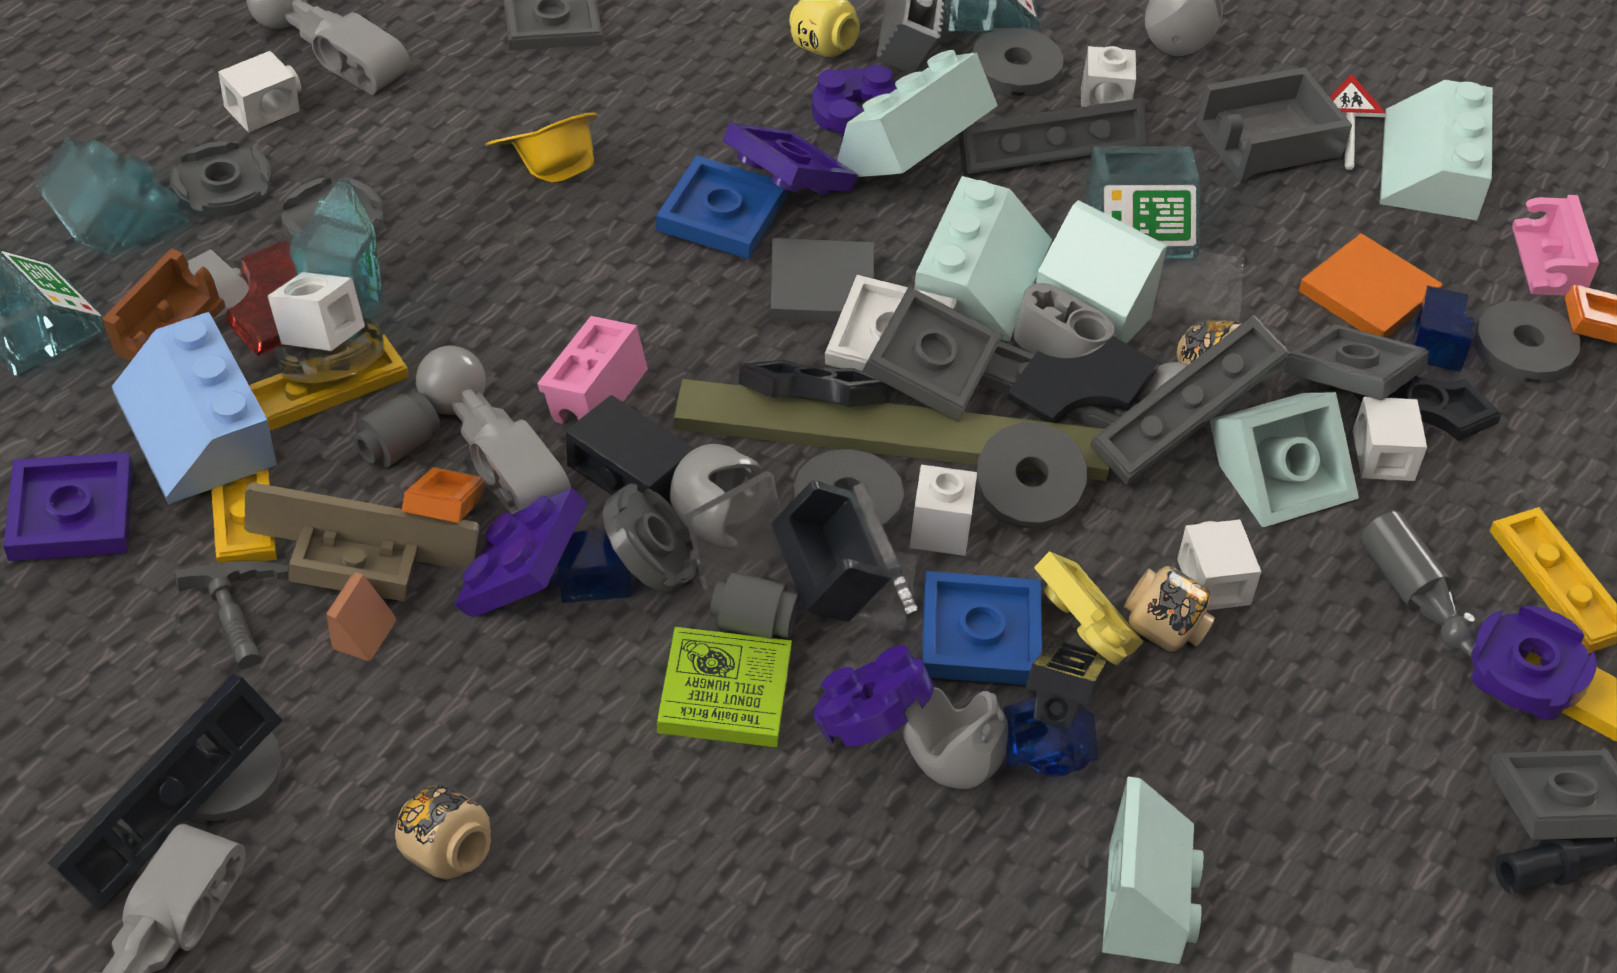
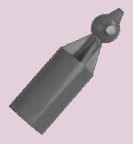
(1418, 577)

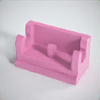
(1556, 247)
(597, 363)

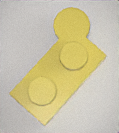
(1100, 622)

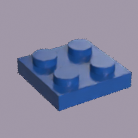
(721, 207)
(981, 627)

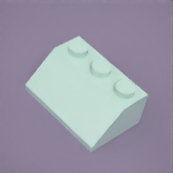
(917, 116)
(1439, 150)
(984, 254)

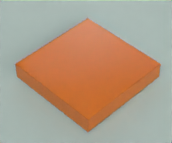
(1368, 287)

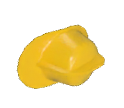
(557, 149)

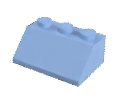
(193, 410)

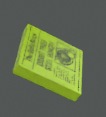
(724, 687)

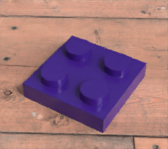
(789, 159)
(69, 506)
(520, 553)

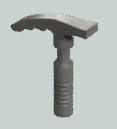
(218, 580)

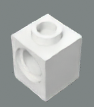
(1108, 75)
(260, 91)
(316, 311)
(1389, 439)
(943, 510)
(1221, 561)

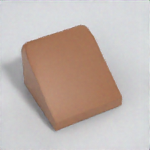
(359, 619)

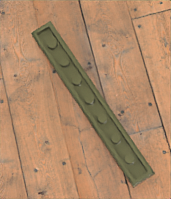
(866, 428)

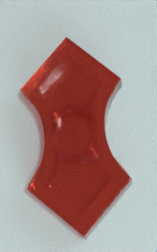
(253, 315)

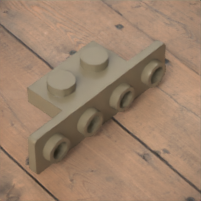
(355, 536)

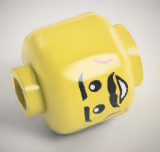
(824, 26)

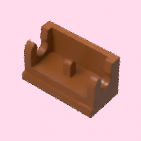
(160, 299)

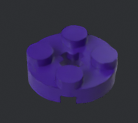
(839, 89)
(1542, 689)
(871, 699)

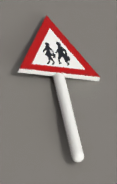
(1354, 102)

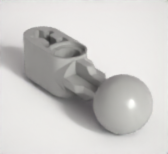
(341, 44)
(1070, 328)
(503, 451)
(175, 899)

